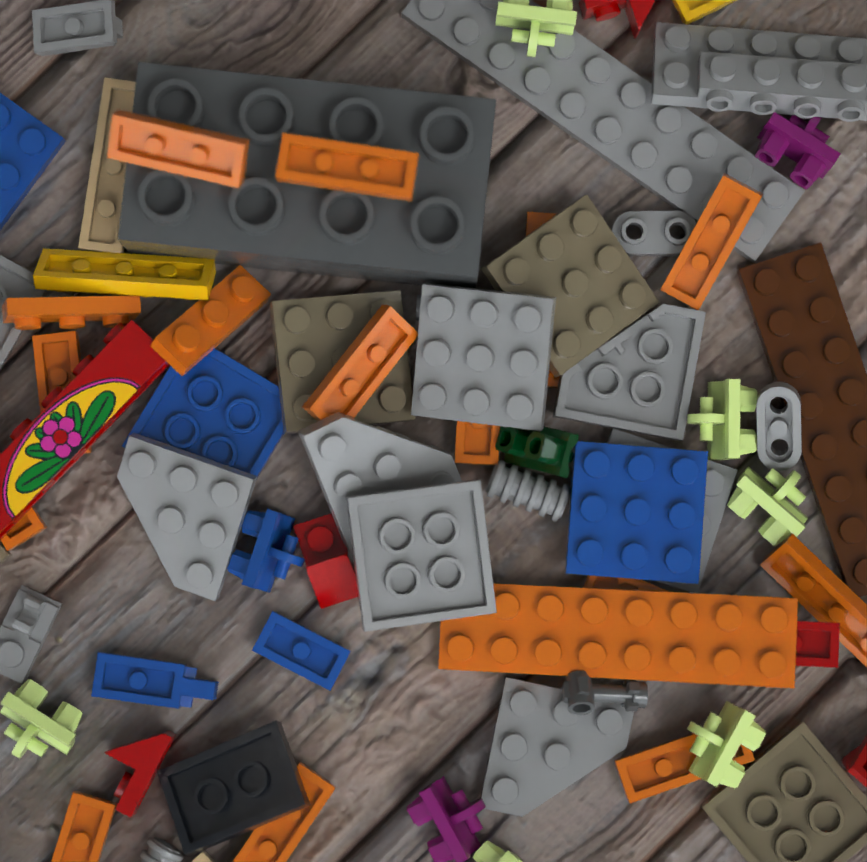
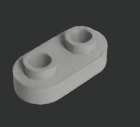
(655, 233)
(779, 424)

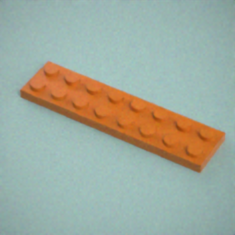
(628, 636)

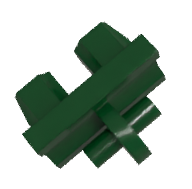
(538, 450)

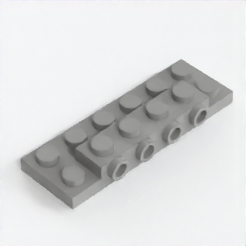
(760, 71)

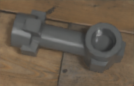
(582, 694)

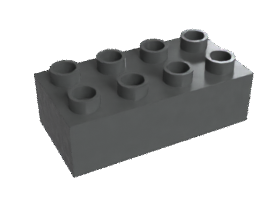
(307, 226)

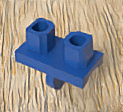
(271, 552)

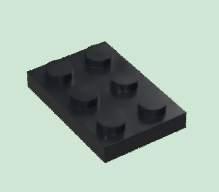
(233, 788)

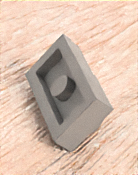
(75, 27)
(25, 632)

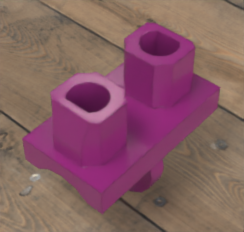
(800, 143)
(453, 817)

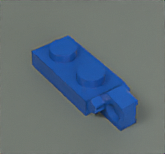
(149, 681)

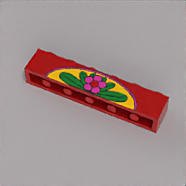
(75, 419)

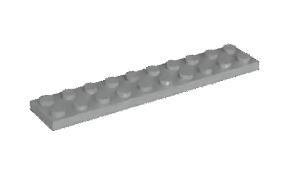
(611, 114)

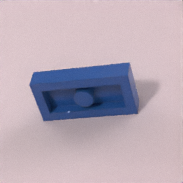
(301, 650)

